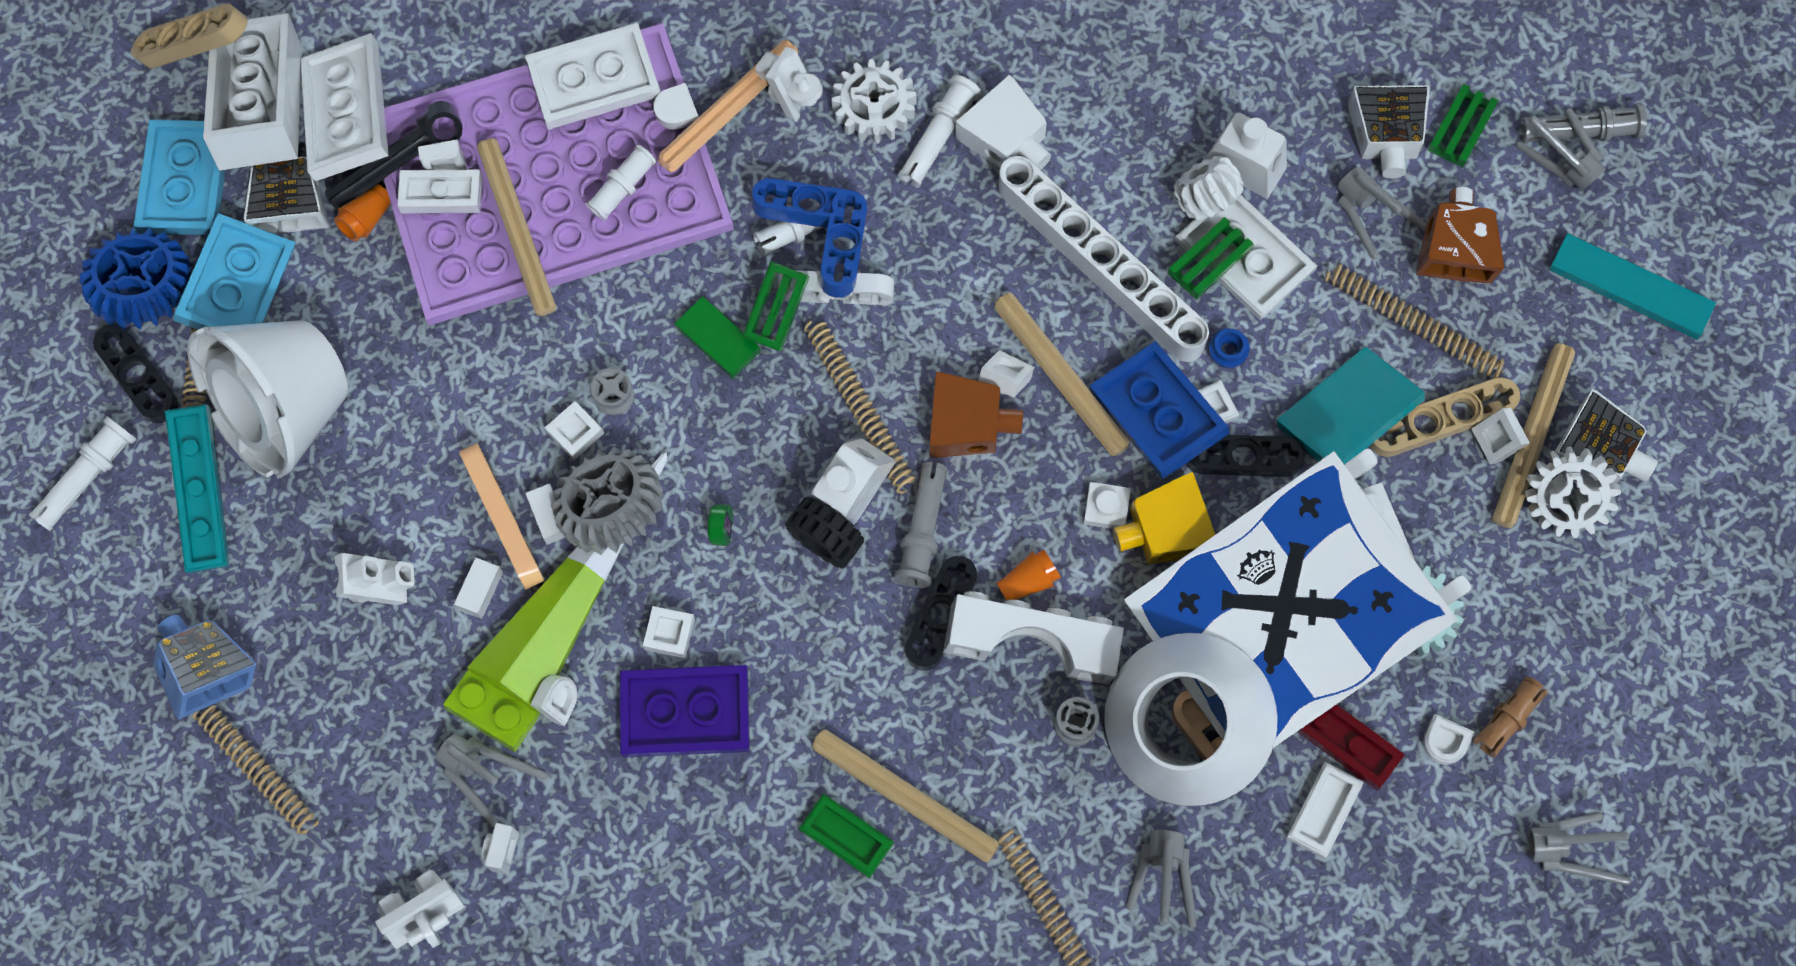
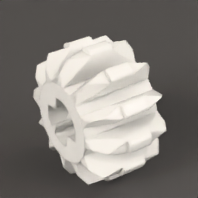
(1208, 187)

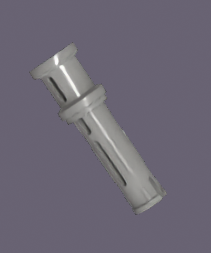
(1601, 124)
(919, 543)

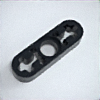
(133, 359)
(1256, 443)
(919, 636)

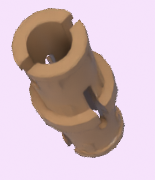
(1510, 716)

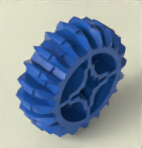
(135, 278)

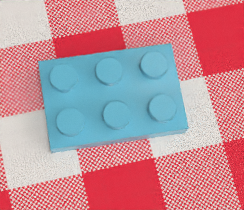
(178, 180)
(234, 276)

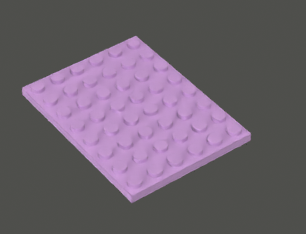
(467, 257)

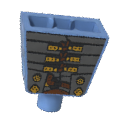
(199, 665)

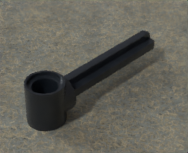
(398, 154)

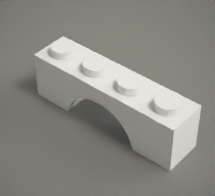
(1085, 647)

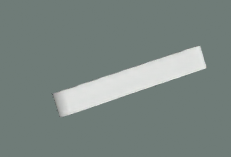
(1097, 241)

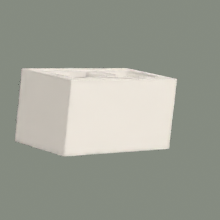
(540, 502)
(478, 588)

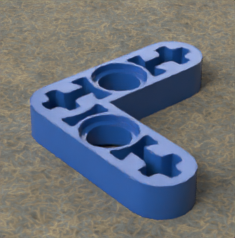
(828, 215)

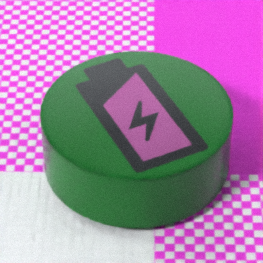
(720, 524)

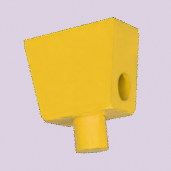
(1167, 522)

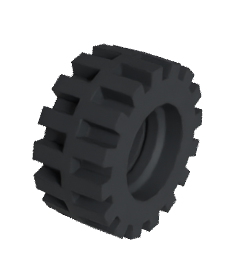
(824, 532)

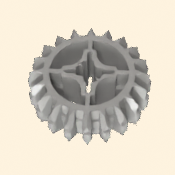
(603, 492)

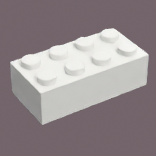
(255, 95)

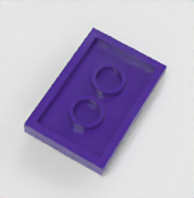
(684, 711)

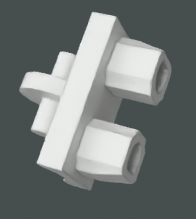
(789, 82)
(373, 579)
(421, 915)

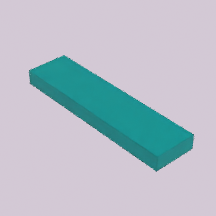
(1632, 286)
(197, 488)

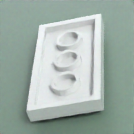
(343, 107)

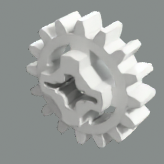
(893, 97)
(1589, 499)

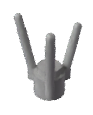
(1580, 167)
(1363, 190)
(463, 758)
(1549, 844)
(1166, 853)

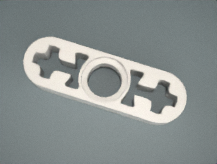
(869, 289)

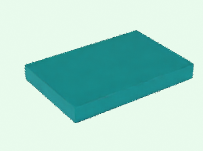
(1351, 408)

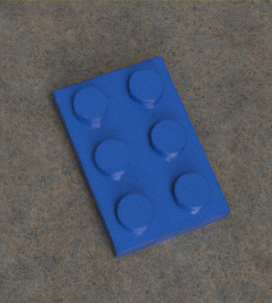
(1159, 409)

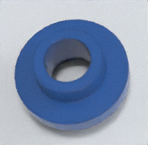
(1233, 337)

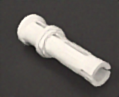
(945, 114)
(94, 458)

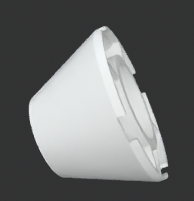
(269, 388)
(1248, 708)

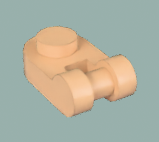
(1192, 724)

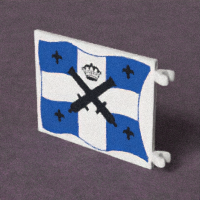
(1306, 591)

